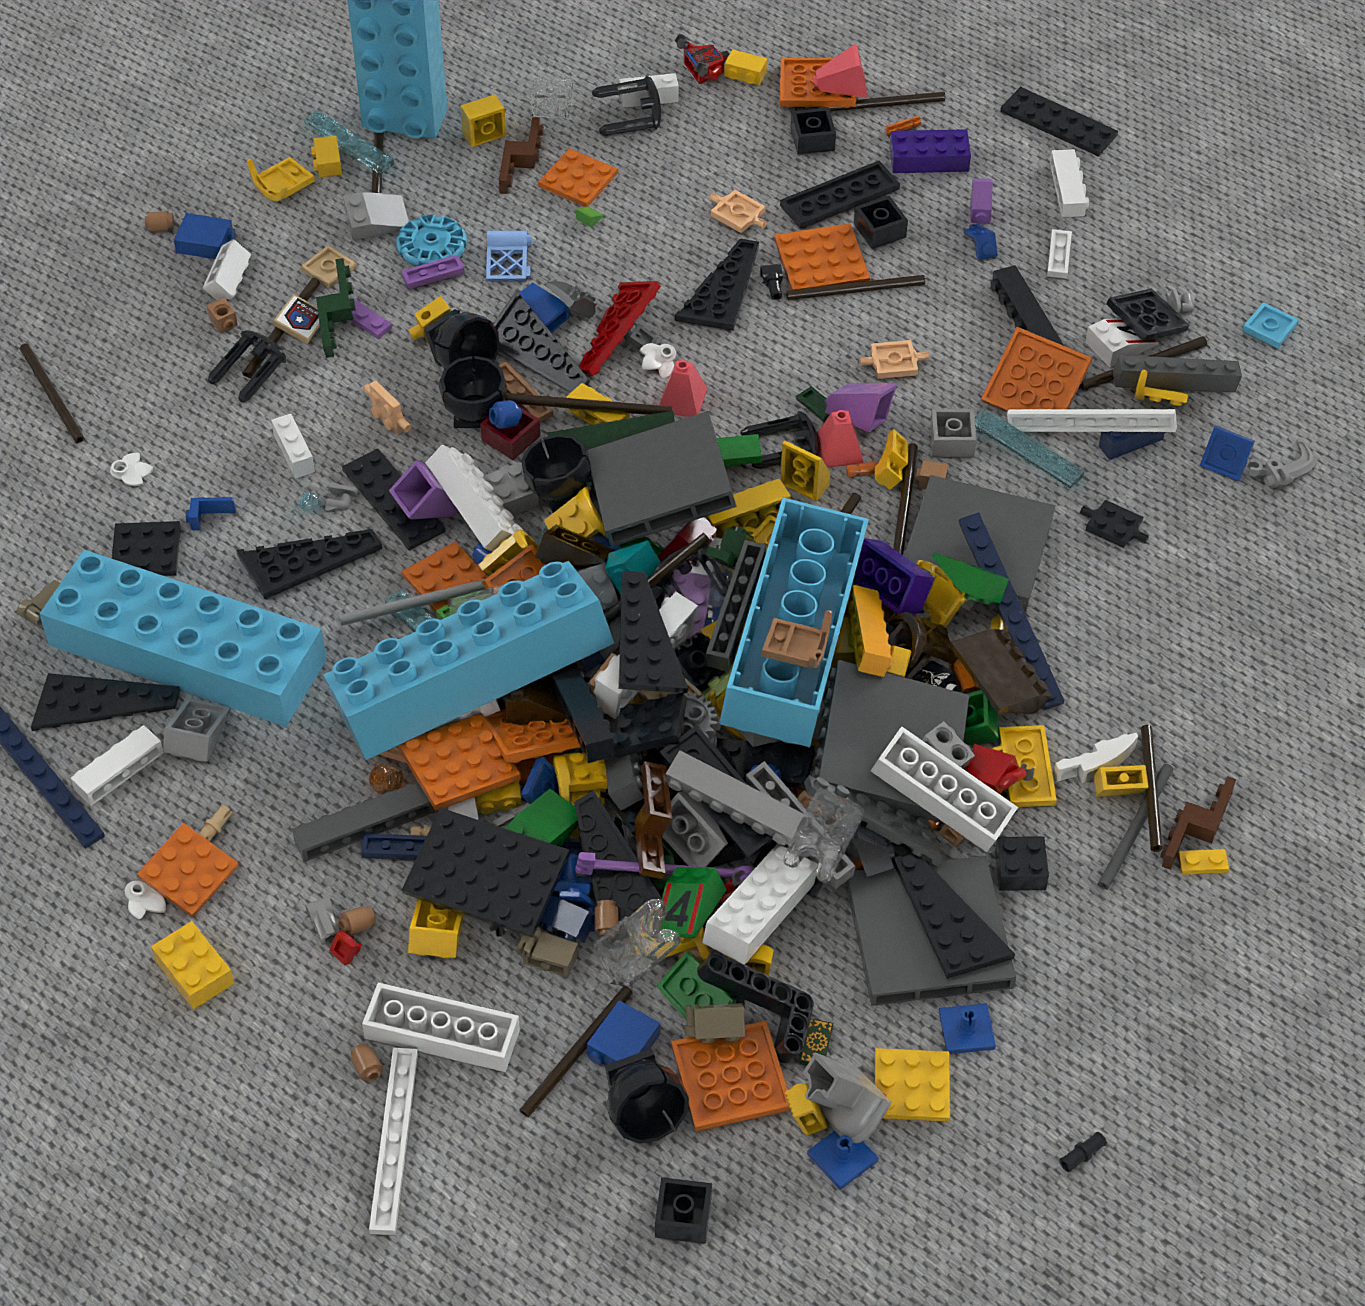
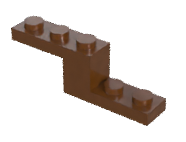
(520, 155)
(653, 820)
(1197, 822)

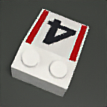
(1114, 338)

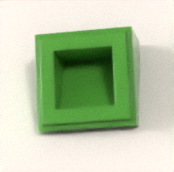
(588, 216)

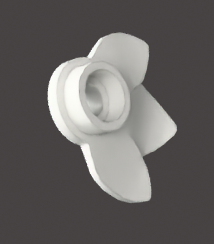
(656, 359)
(131, 468)
(143, 901)

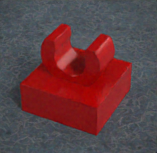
(344, 947)

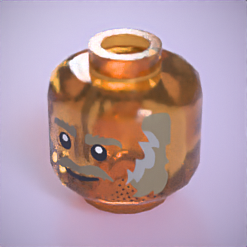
(385, 778)

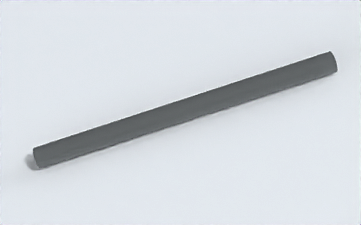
(1132, 832)

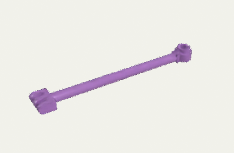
(587, 862)

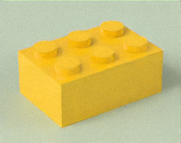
(192, 965)

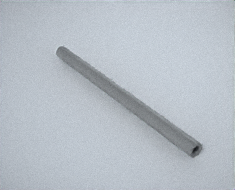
(411, 602)

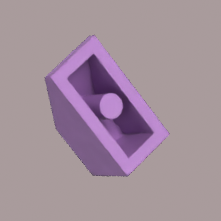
(981, 201)

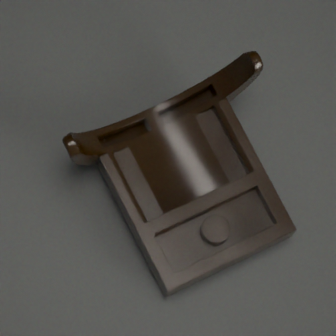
(926, 638)

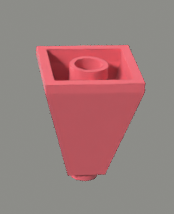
(842, 74)
(684, 390)
(839, 441)

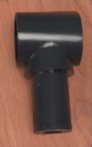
(772, 276)

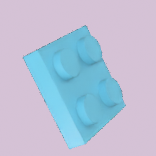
(1270, 325)

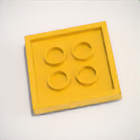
(914, 1083)

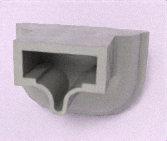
(845, 1097)

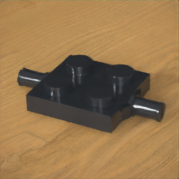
(1114, 523)

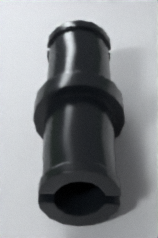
(1083, 1151)

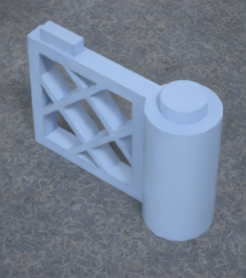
(507, 244)

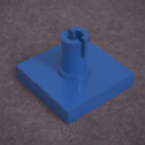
(1227, 453)
(540, 780)
(569, 879)
(967, 1028)
(841, 1158)

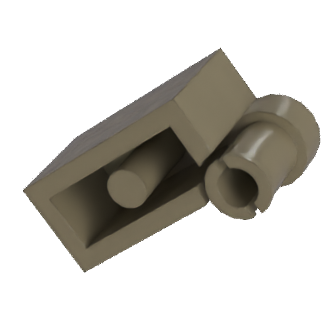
(31, 608)
(548, 952)
(715, 1022)

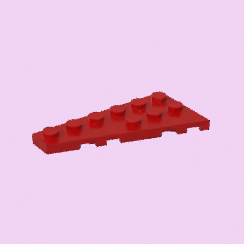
(617, 321)

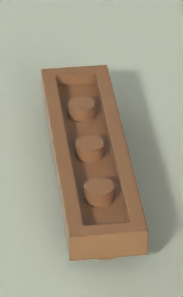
(518, 385)

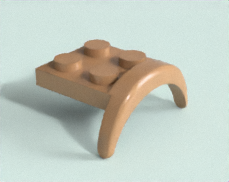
(797, 642)

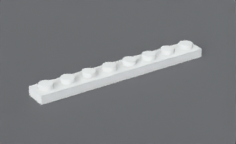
(1093, 420)
(393, 1142)

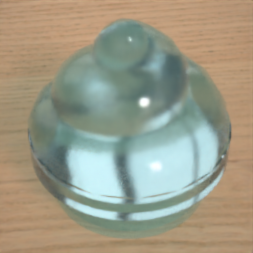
(309, 501)

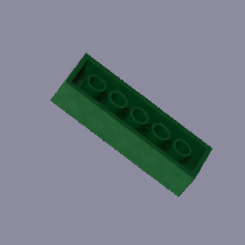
(608, 432)

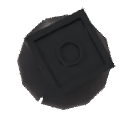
(462, 336)
(469, 394)
(561, 474)
(640, 1094)

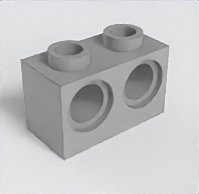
(951, 745)

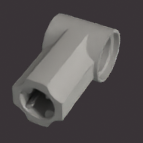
(323, 918)

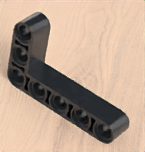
(764, 996)

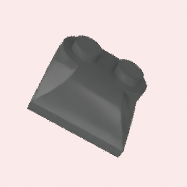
(574, 297)

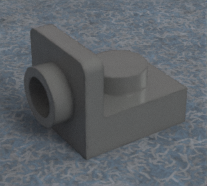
(639, 337)

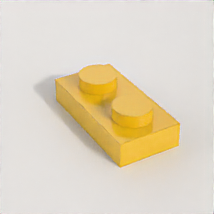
(1203, 861)

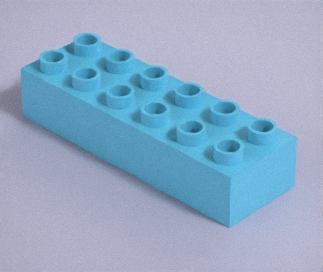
(399, 65)
(802, 576)
(184, 637)
(468, 658)

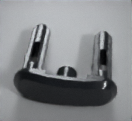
(651, 102)
(262, 346)
(806, 434)
(716, 577)

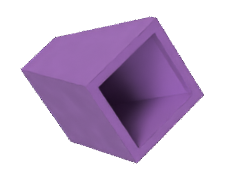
(865, 402)
(422, 494)

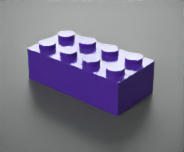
(930, 151)
(896, 578)

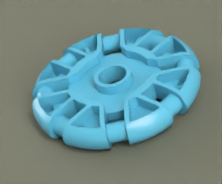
(432, 228)

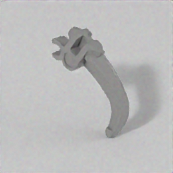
(1277, 474)

